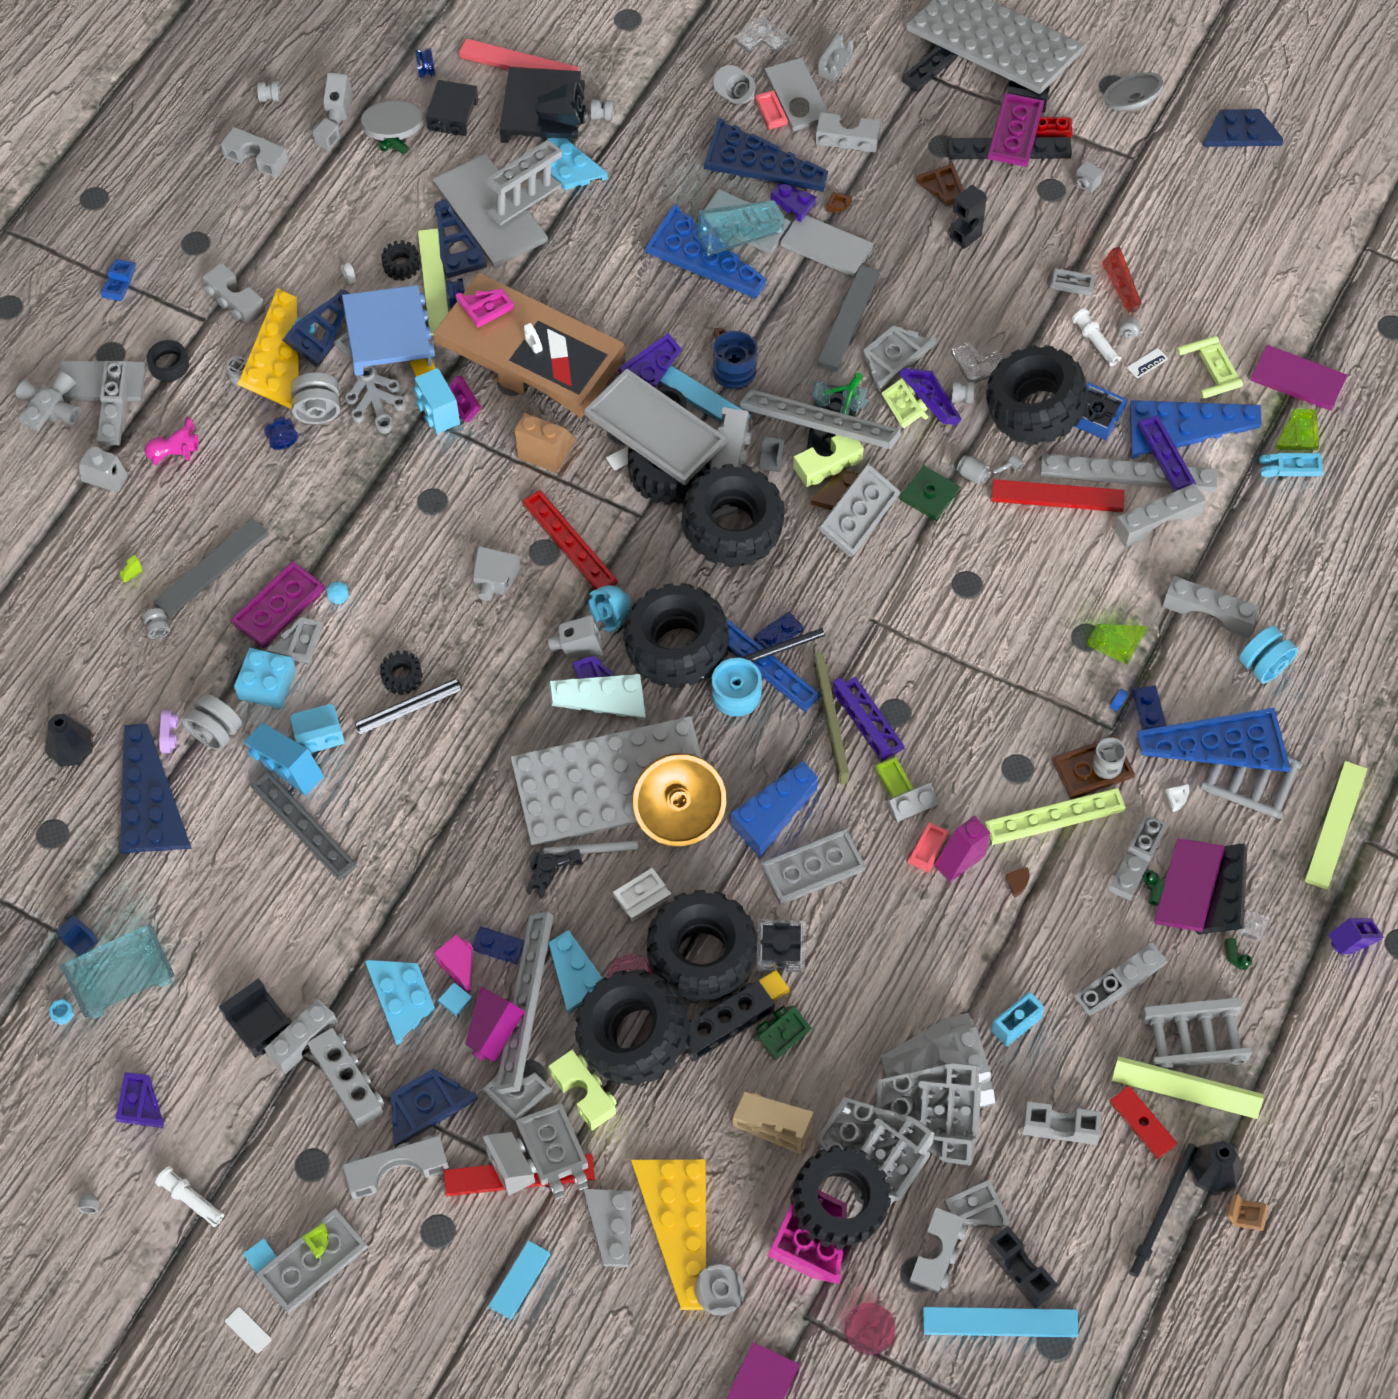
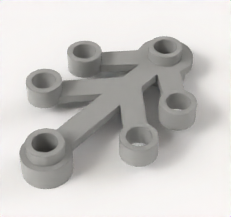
(375, 395)

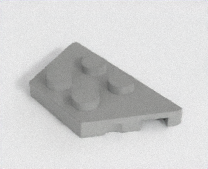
(893, 352)

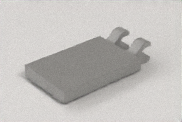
(553, 1148)

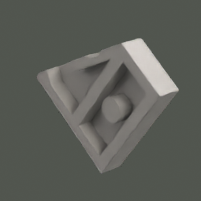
(299, 640)
(978, 1206)

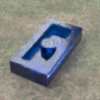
(779, 631)
(1149, 707)
(498, 945)

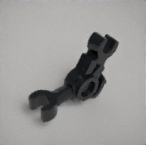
(547, 866)

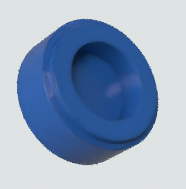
(1119, 700)

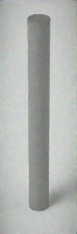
(593, 848)

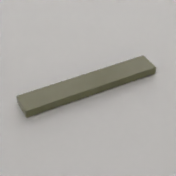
(831, 718)

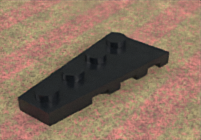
(1228, 896)

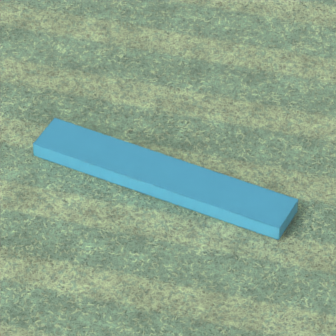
(697, 394)
(1000, 1322)

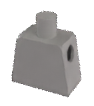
(337, 97)
(102, 469)
(494, 572)
(578, 638)

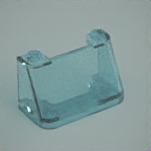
(117, 971)

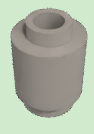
(973, 469)

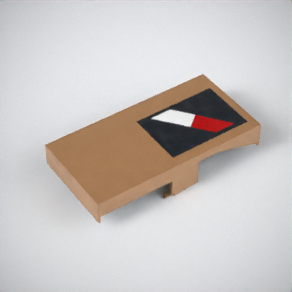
(573, 358)

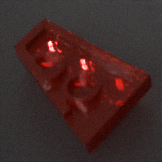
(1121, 278)

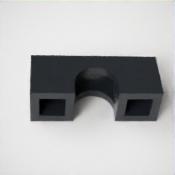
(970, 208)
(1031, 1280)

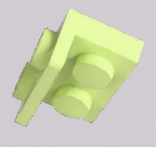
(904, 403)

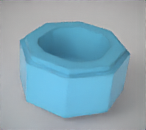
(337, 592)
(61, 1011)

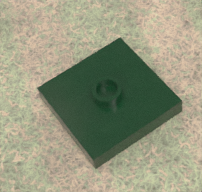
(929, 493)

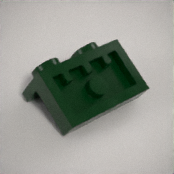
(781, 1031)

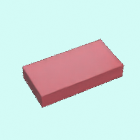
(771, 110)
(928, 847)

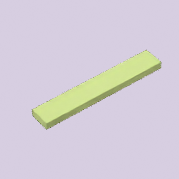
(433, 277)
(1055, 816)
(1335, 825)
(1188, 1087)

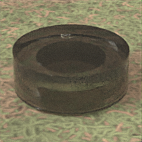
(799, 107)

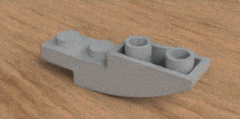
(113, 403)
(1138, 857)
(1121, 981)

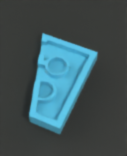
(573, 969)

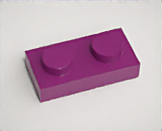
(466, 401)

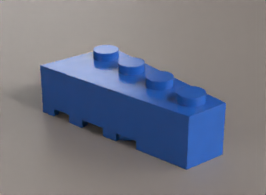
(773, 808)

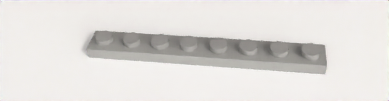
(820, 419)
(1119, 471)
(525, 998)

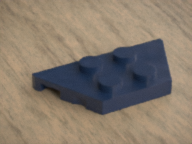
(1242, 128)
(425, 1104)

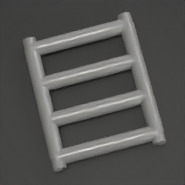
(1253, 802)

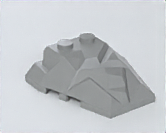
(945, 1042)
(944, 1101)
(892, 1139)

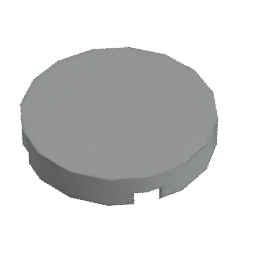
(719, 1289)

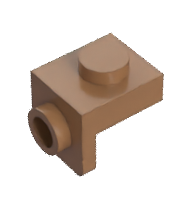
(1247, 1213)

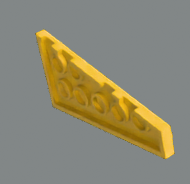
(271, 361)
(677, 1210)

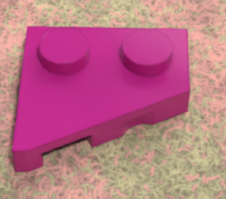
(485, 305)

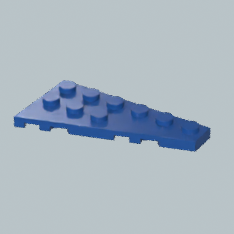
(678, 244)
(1191, 421)
(1234, 740)

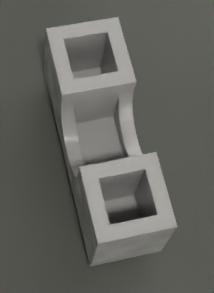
(861, 138)
(241, 144)
(243, 305)
(288, 1046)
(1078, 1127)
(932, 1272)

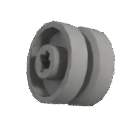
(315, 398)
(211, 722)

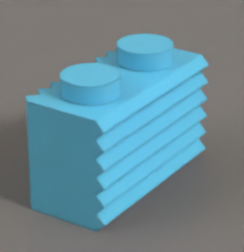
(1017, 1019)

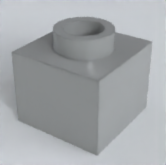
(326, 134)
(1088, 177)

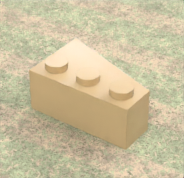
(774, 1121)

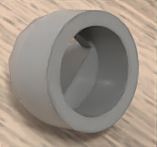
(88, 1204)

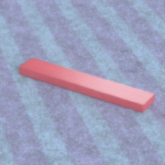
(507, 58)

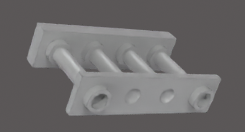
(518, 171)
(1204, 1012)

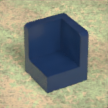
(76, 936)

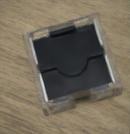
(781, 945)

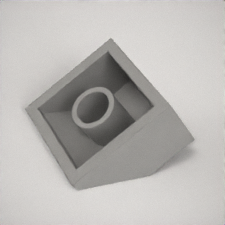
(509, 1162)

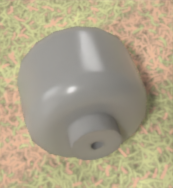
(1129, 327)

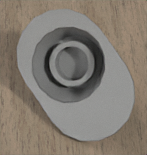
(734, 84)

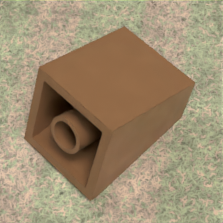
(542, 442)

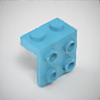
(317, 728)

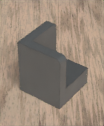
(772, 454)

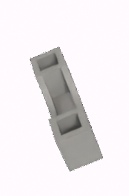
(1138, 523)
(1234, 613)
(366, 1173)

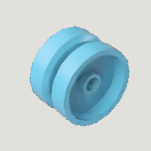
(1268, 654)
(736, 687)

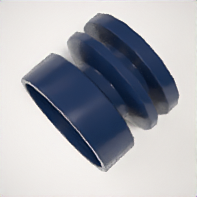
(734, 359)

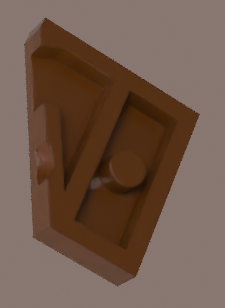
(942, 183)
(833, 490)

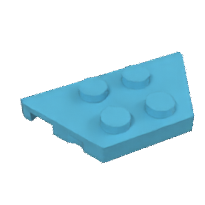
(574, 166)
(400, 994)

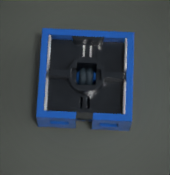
(1101, 412)

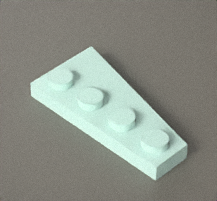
(609, 694)

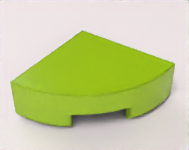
(131, 570)
(317, 1240)

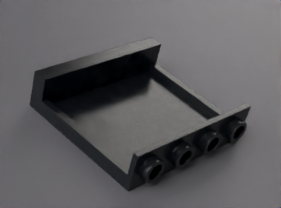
(522, 92)

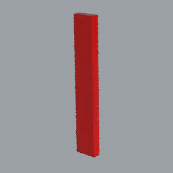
(1058, 495)
(569, 541)
(485, 1179)

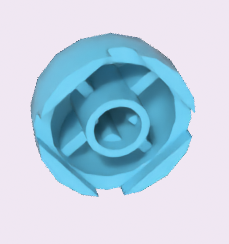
(610, 606)

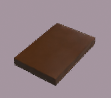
(1078, 774)

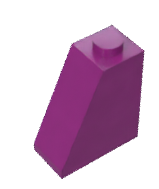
(964, 849)
(491, 1025)

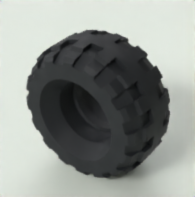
(1032, 372)
(740, 489)
(673, 609)
(708, 915)
(607, 1008)

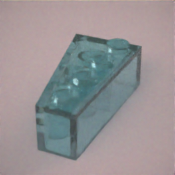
(738, 225)

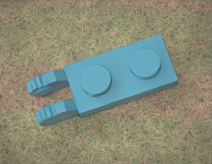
(1291, 464)

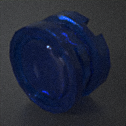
(427, 62)
(454, 288)
(281, 433)

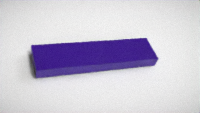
(1165, 453)

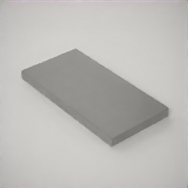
(472, 198)
(655, 426)

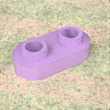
(167, 737)

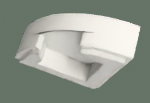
(348, 272)
(532, 338)
(1177, 797)

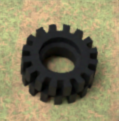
(396, 251)
(397, 661)

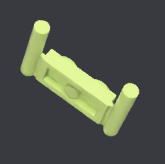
(1216, 363)

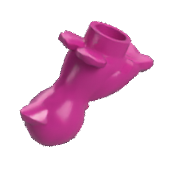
(179, 443)

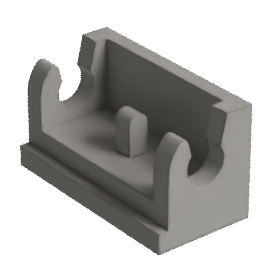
(835, 59)

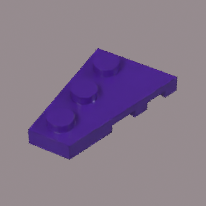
(654, 361)
(932, 394)

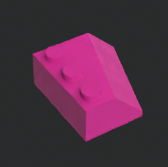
(805, 1255)

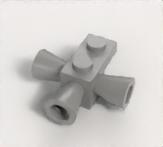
(47, 402)

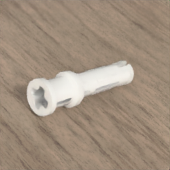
(1091, 330)
(181, 1190)

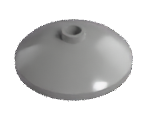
(1134, 91)

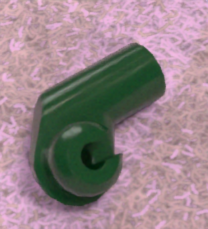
(390, 143)
(1155, 885)
(1240, 961)

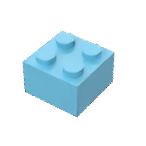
(436, 401)
(265, 678)

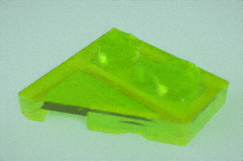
(1300, 431)
(1117, 640)

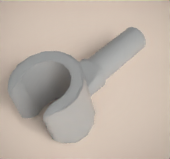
(1014, 462)

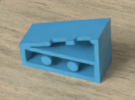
(284, 758)

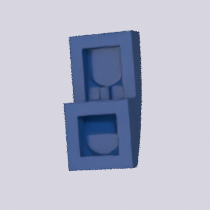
(119, 279)

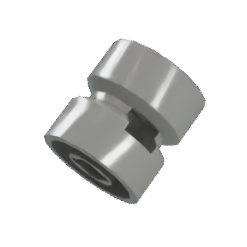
(1109, 758)

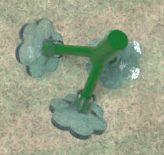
(853, 395)

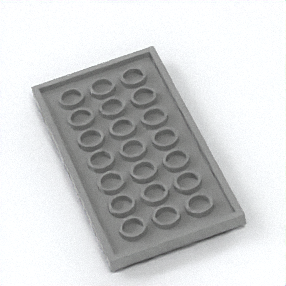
(997, 40)
(592, 781)

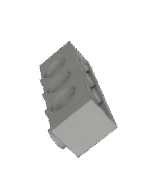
(361, 1110)

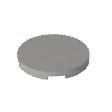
(391, 120)

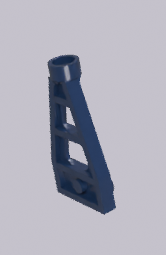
(463, 261)
(305, 343)

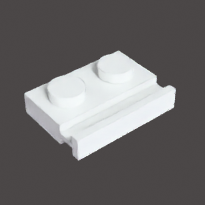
(642, 894)

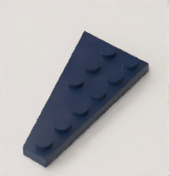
(756, 158)
(148, 806)

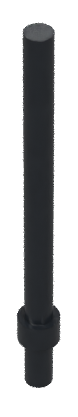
(780, 647)
(1144, 1250)

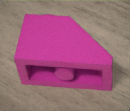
(457, 961)

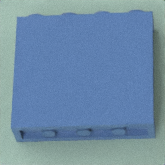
(387, 327)

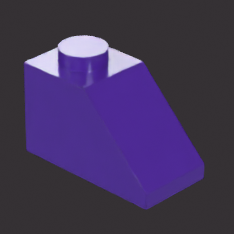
(1355, 935)

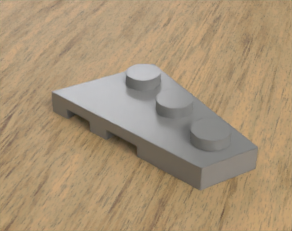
(612, 1223)

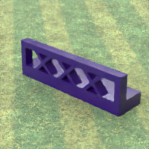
(864, 721)

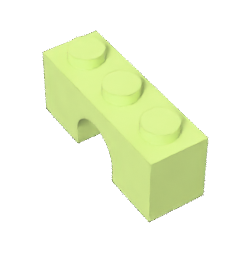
(814, 468)
(572, 1072)

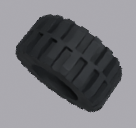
(656, 482)
(858, 1170)

